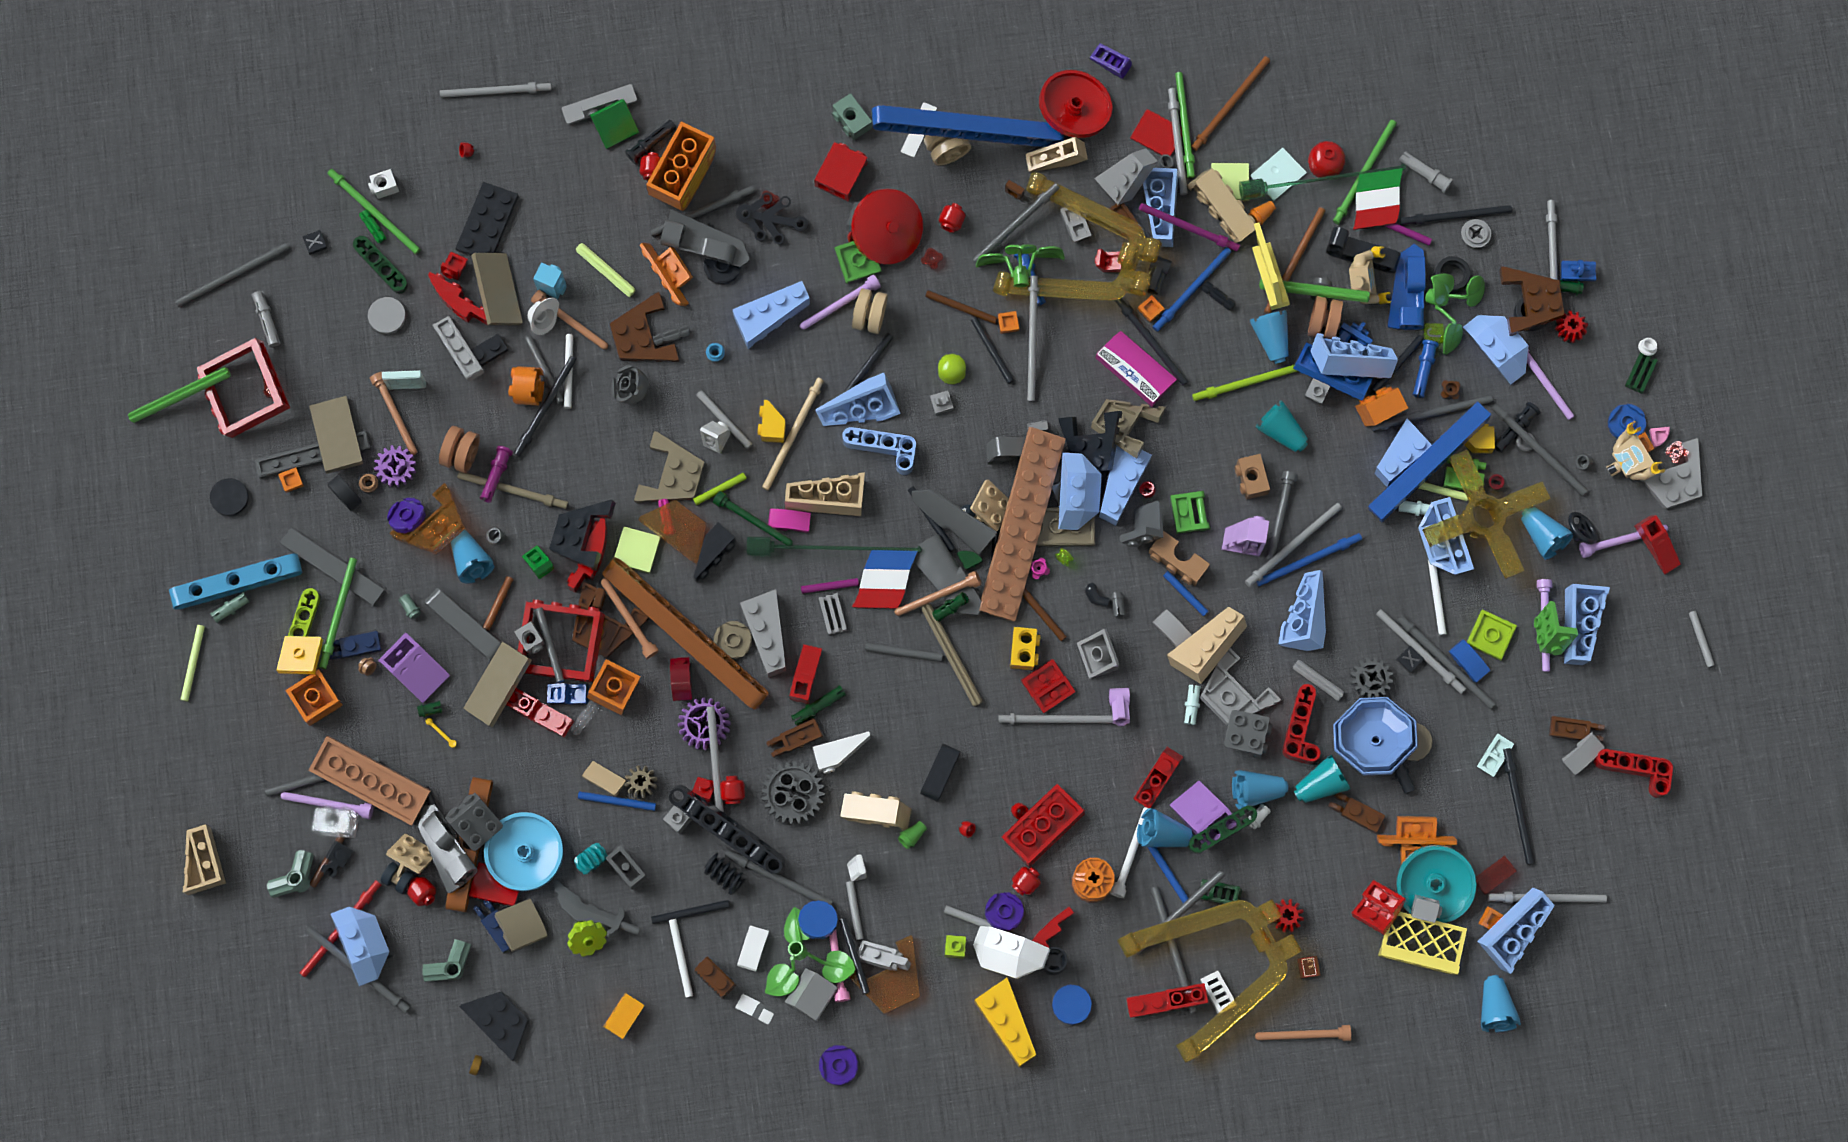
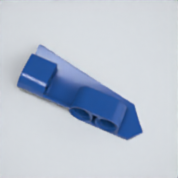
(1408, 291)

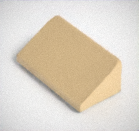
(604, 778)

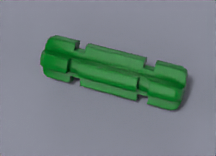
(372, 226)

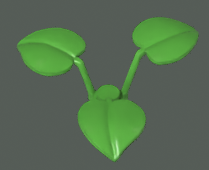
(1021, 274)
(1439, 296)
(781, 978)

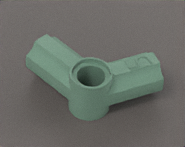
(287, 883)
(440, 971)

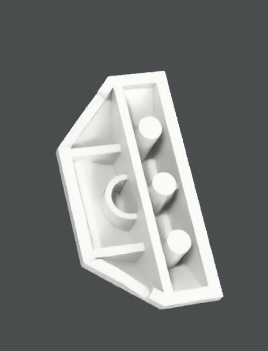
(1008, 952)

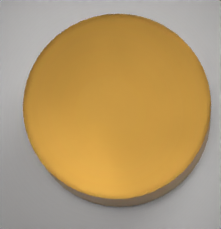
(476, 1065)

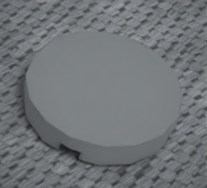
(386, 315)

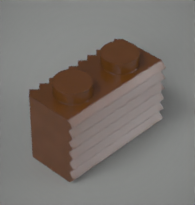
(715, 977)

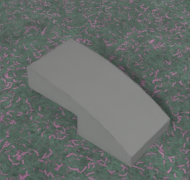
(1075, 225)
(1171, 628)
(1584, 753)

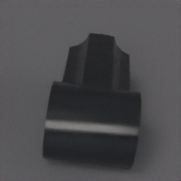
(1158, 271)

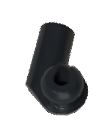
(1094, 597)

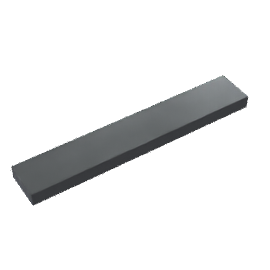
(299, 458)
(331, 566)

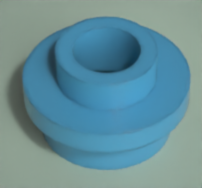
(712, 347)

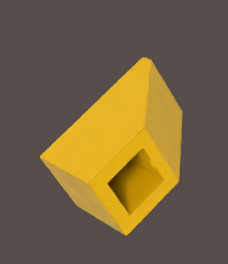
(772, 425)
(1482, 441)

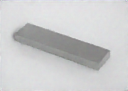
(458, 348)

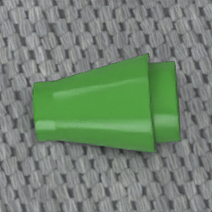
(910, 836)

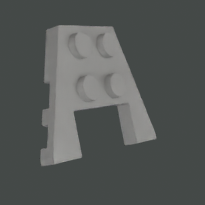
(1680, 482)
(1225, 694)

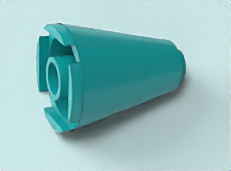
(1283, 427)
(1322, 782)

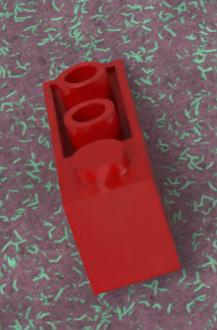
(1658, 543)
(805, 674)
(1158, 777)

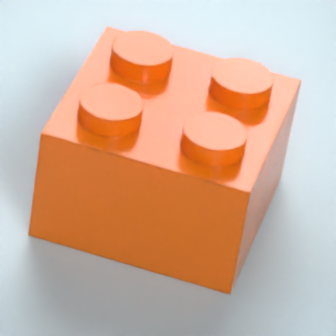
(1382, 406)
(613, 687)
(314, 697)

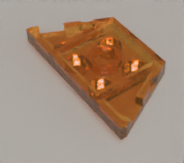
(677, 527)

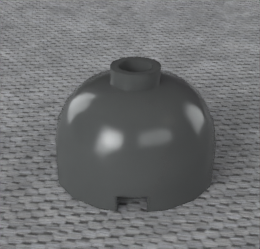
(630, 385)

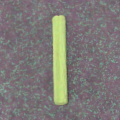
(605, 269)

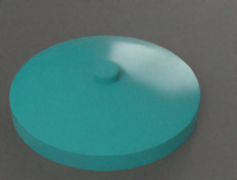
(1439, 875)

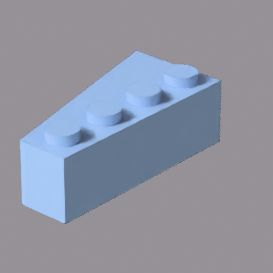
(769, 312)
(1352, 358)
(1122, 483)
(1583, 611)

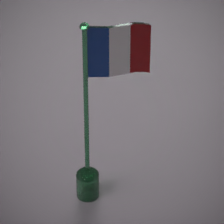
(883, 575)

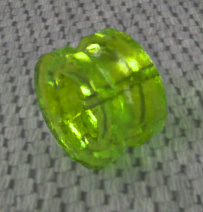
(1064, 557)

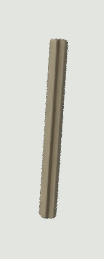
(952, 656)

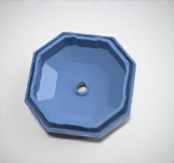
(1372, 720)

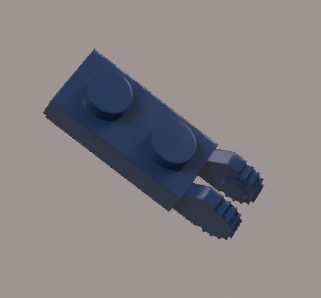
(357, 645)
(492, 925)

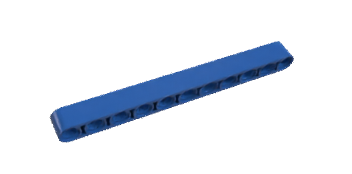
(964, 126)

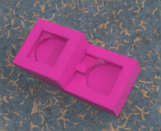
(789, 520)

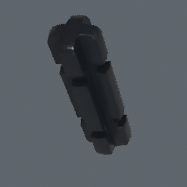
(1218, 295)

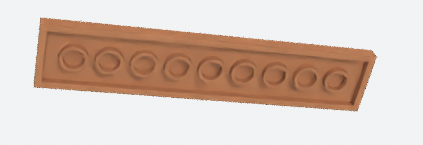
(1022, 524)

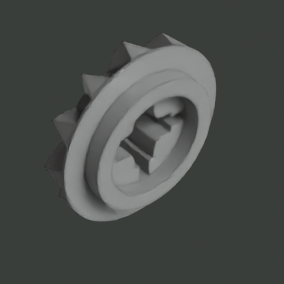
(1474, 225)

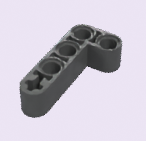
(1004, 449)

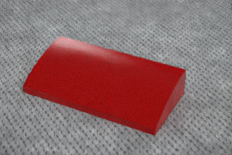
(1043, 825)

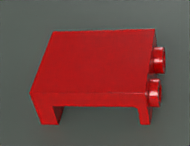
(840, 170)

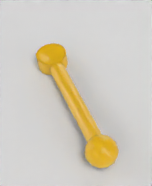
(452, 743)

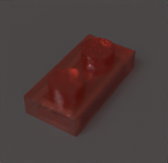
(1495, 875)

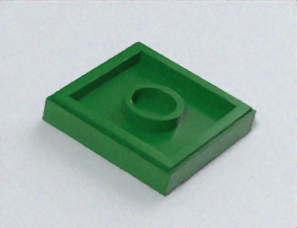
(614, 123)

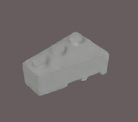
(1127, 176)

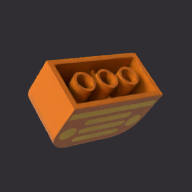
(682, 166)

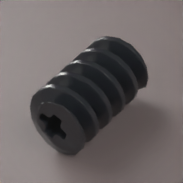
(723, 874)

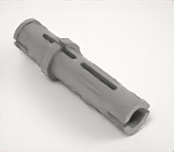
(263, 311)

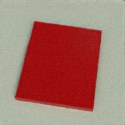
(1155, 133)
(488, 889)

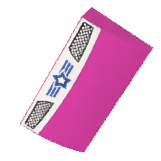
(1135, 368)

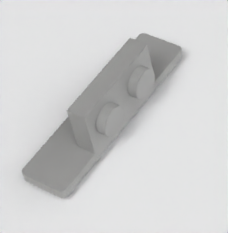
(583, 109)

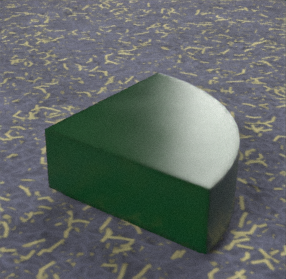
(969, 559)

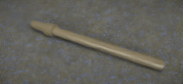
(547, 499)

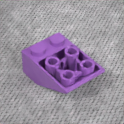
(414, 668)
(1200, 810)

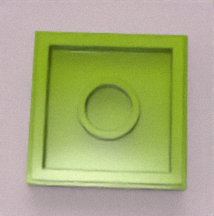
(1491, 634)

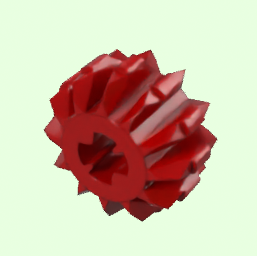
(1567, 331)
(1293, 919)

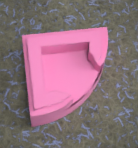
(1659, 435)

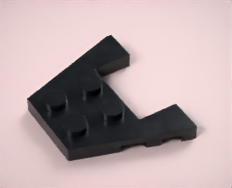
(1097, 448)
(574, 530)

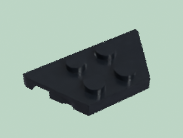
(498, 1020)

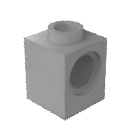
(1317, 391)
(526, 630)
(677, 820)
(1426, 908)

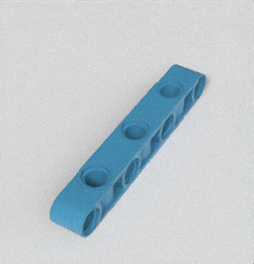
(221, 584)

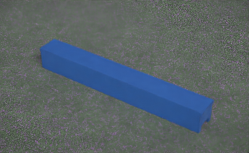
(1429, 462)

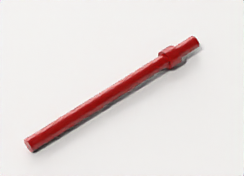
(365, 898)

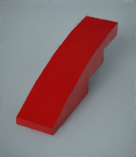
(1052, 927)

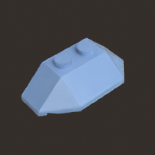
(1504, 351)
(1078, 491)
(1451, 554)
(362, 943)

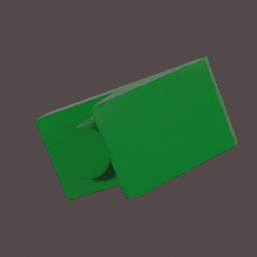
(538, 562)

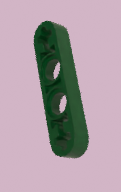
(380, 264)
(1221, 827)

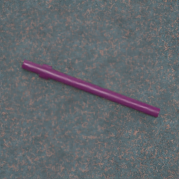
(1220, 240)

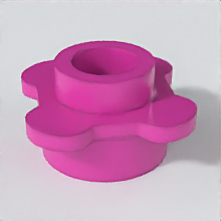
(1039, 563)

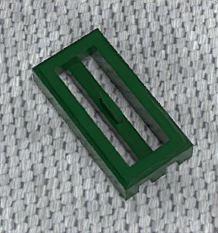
(1647, 359)

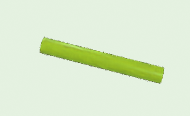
(722, 487)

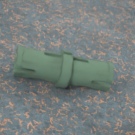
(229, 607)

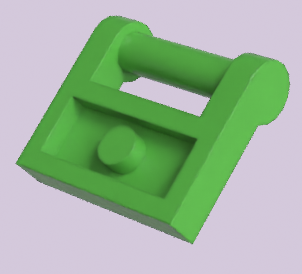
(1183, 512)

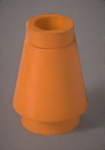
(1262, 212)

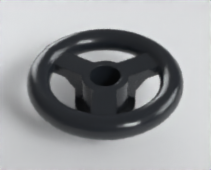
(1580, 531)

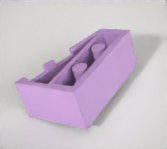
(1246, 536)

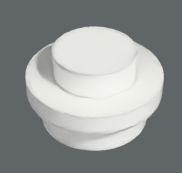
(1648, 346)

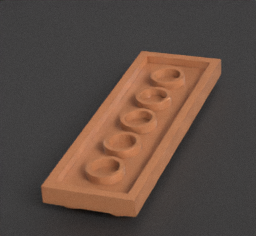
(369, 780)

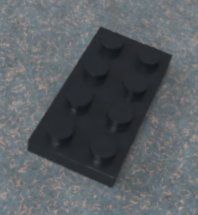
(487, 220)

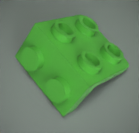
(1551, 636)

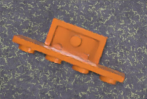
(670, 269)
(1416, 830)

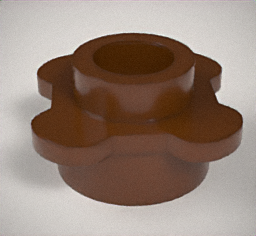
(1454, 385)

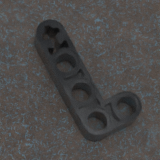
(1347, 248)

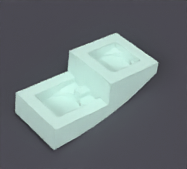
(1494, 755)

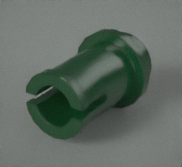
(1571, 287)
(427, 709)

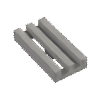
(828, 598)

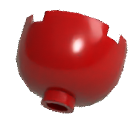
(1326, 159)

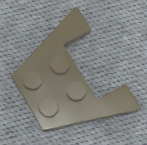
(1130, 415)
(679, 476)

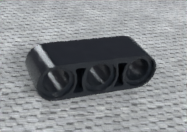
(940, 772)

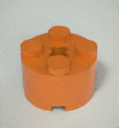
(526, 385)

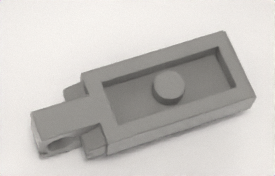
(882, 956)

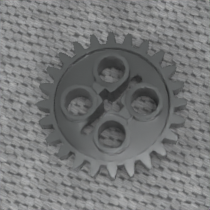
(786, 810)

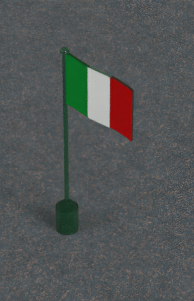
(1375, 194)

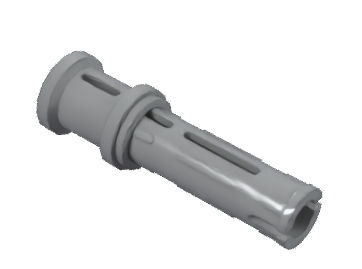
(1433, 176)

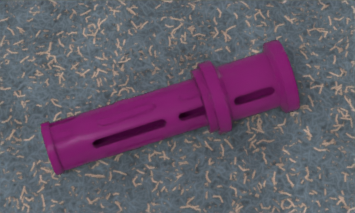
(498, 466)

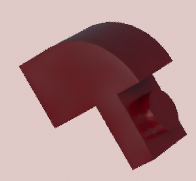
(680, 678)

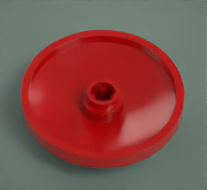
(1075, 103)
(887, 226)

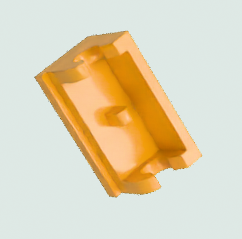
(623, 1015)

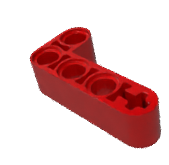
(1302, 723)
(1633, 768)

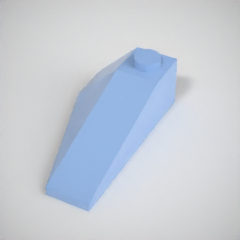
(863, 402)
(1306, 622)

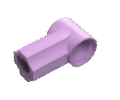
(1120, 700)

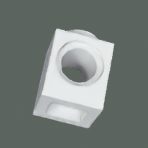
(389, 189)

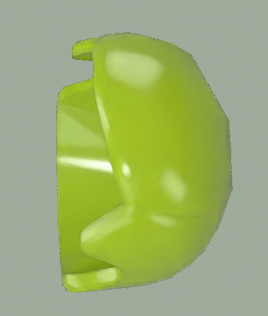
(951, 369)

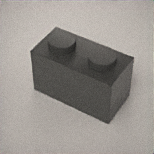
(626, 867)

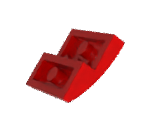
(1047, 685)
(1378, 907)

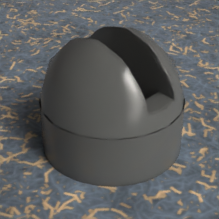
(1167, 160)
(1583, 457)
(494, 532)

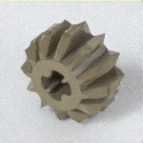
(646, 784)

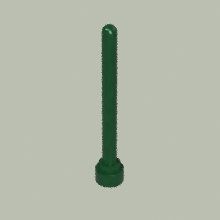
(722, 500)

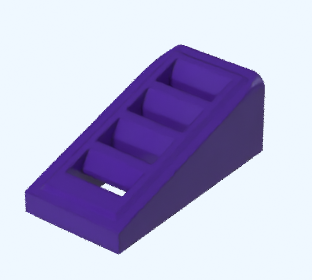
(1121, 66)

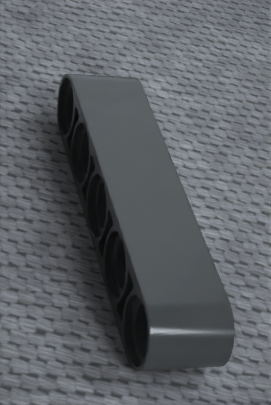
(462, 623)

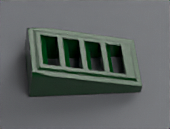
(1237, 895)

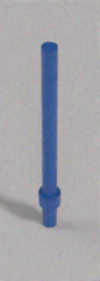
(1169, 313)
(1342, 544)

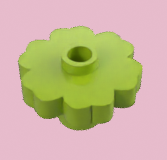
(586, 937)

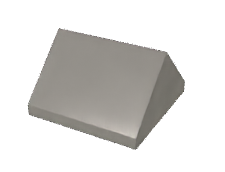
(1098, 654)
(811, 994)

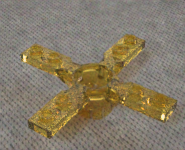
(1499, 510)

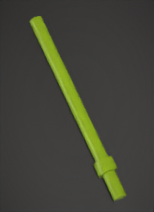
(1212, 392)

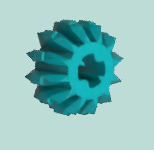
(590, 858)

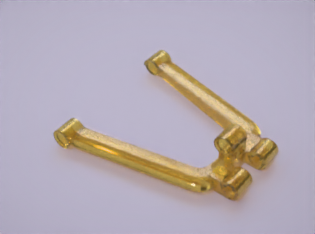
(1130, 253)
(1277, 954)

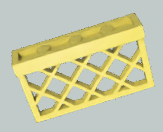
(1269, 271)
(1424, 960)

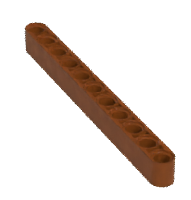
(685, 633)

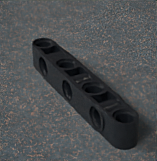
(726, 829)

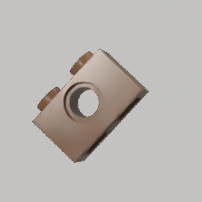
(1255, 466)

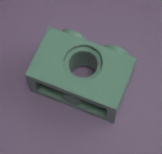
(849, 106)

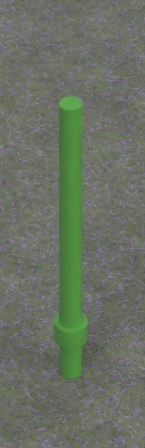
(1189, 158)
(327, 648)

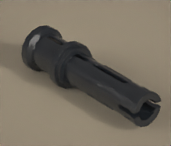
(643, 146)
(1523, 420)

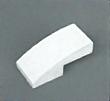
(752, 948)

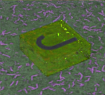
(1434, 332)

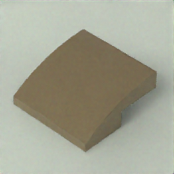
(521, 925)

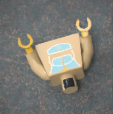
(1363, 276)
(1632, 457)

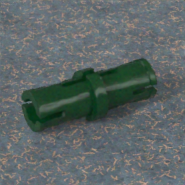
(950, 606)

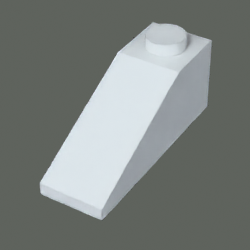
(715, 435)
(836, 752)

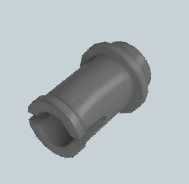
(1118, 604)

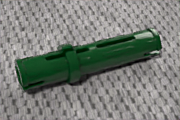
(818, 705)

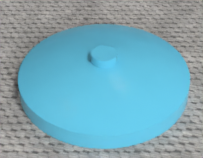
(524, 852)

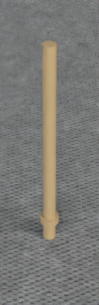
(814, 391)

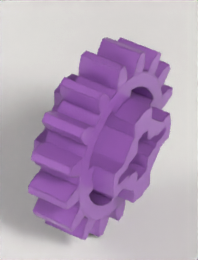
(403, 465)

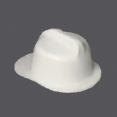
(543, 315)

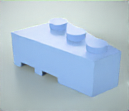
(1402, 453)

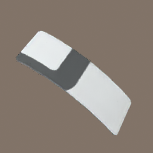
(755, 1008)

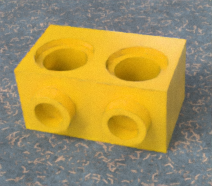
(1020, 648)

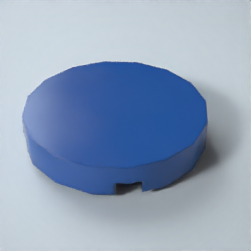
(1622, 416)
(818, 919)
(1071, 1004)

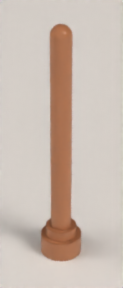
(540, 296)
(377, 381)
(971, 580)
(648, 648)
(1342, 1032)

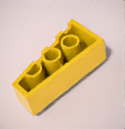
(1004, 1017)

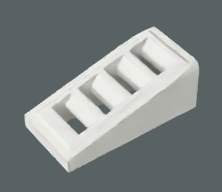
(857, 868)
(1212, 994)

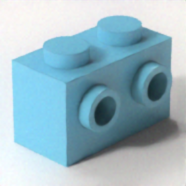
(550, 280)

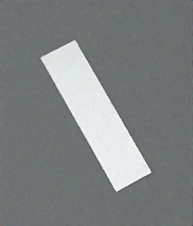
(914, 140)

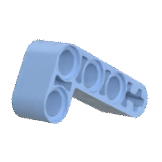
(879, 447)

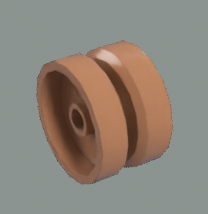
(1329, 319)
(459, 449)

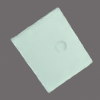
(1279, 169)

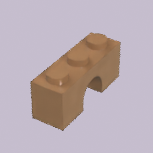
(1189, 570)

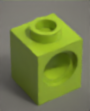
(955, 946)

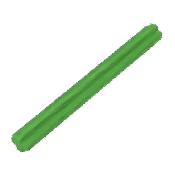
(1324, 291)
(179, 394)

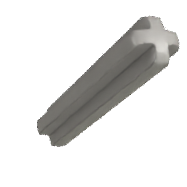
(1318, 680)

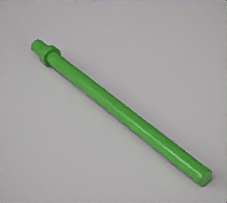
(339, 180)
(1342, 211)

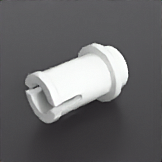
(1262, 812)

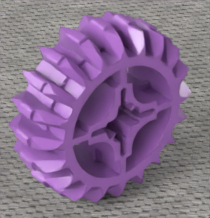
(696, 722)

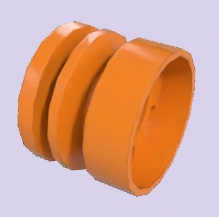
(1085, 888)

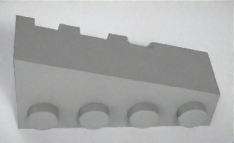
(765, 627)

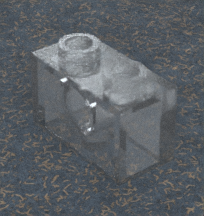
(345, 827)

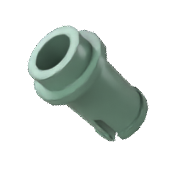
(409, 606)

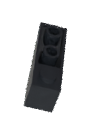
(714, 546)

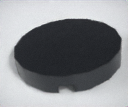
(720, 272)
(229, 497)

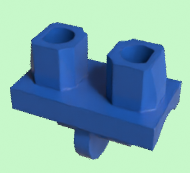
(1578, 270)
(1354, 333)

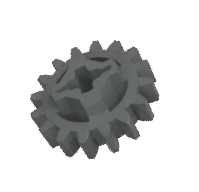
(1365, 674)

